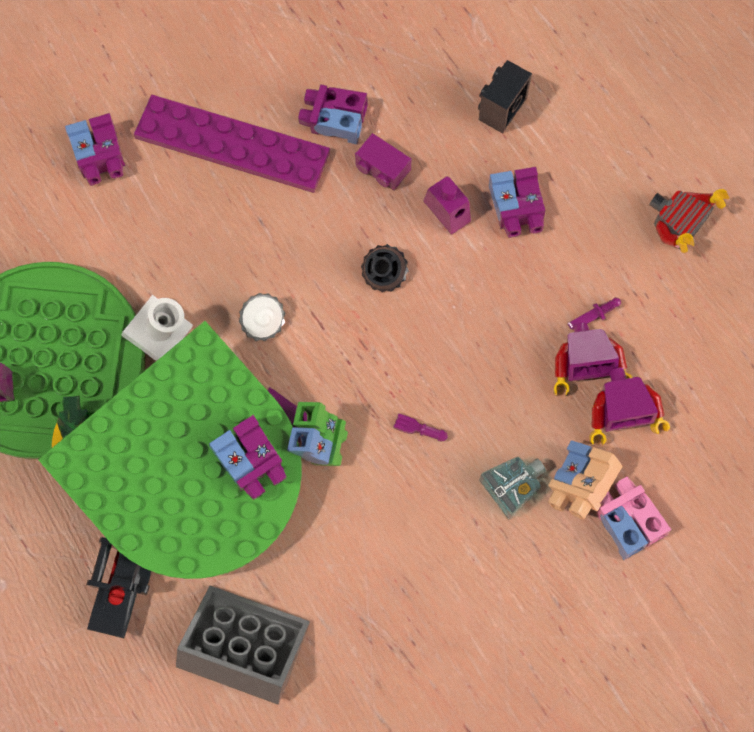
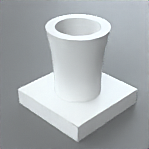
(157, 327)

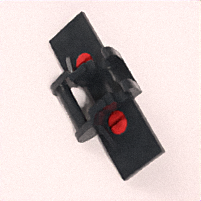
(116, 599)

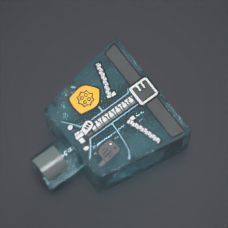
(512, 484)

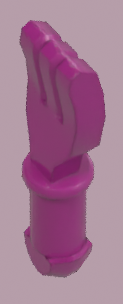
(410, 426)

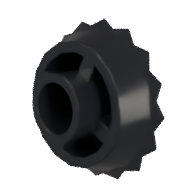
(384, 268)

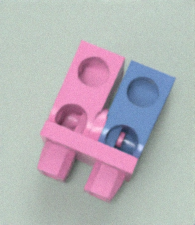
(631, 519)

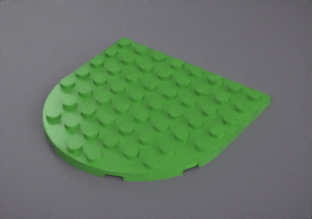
(149, 471)

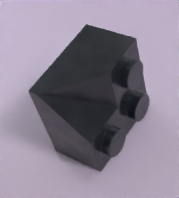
(504, 95)

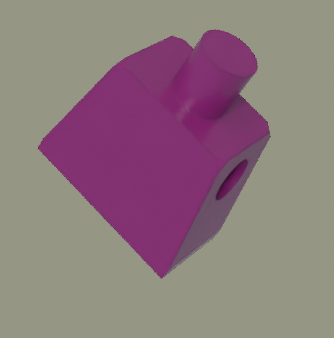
(445, 201)

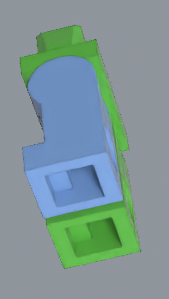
(319, 435)

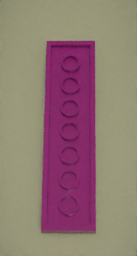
(232, 143)

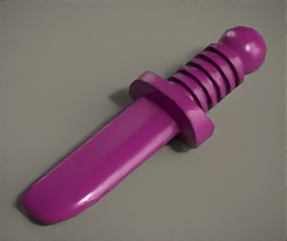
(595, 313)

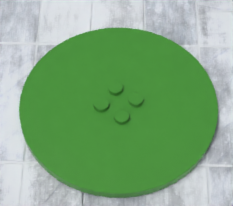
(60, 342)

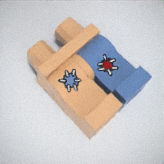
(583, 479)

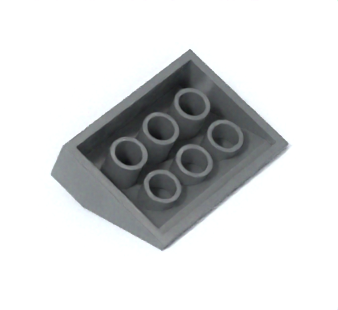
(242, 644)

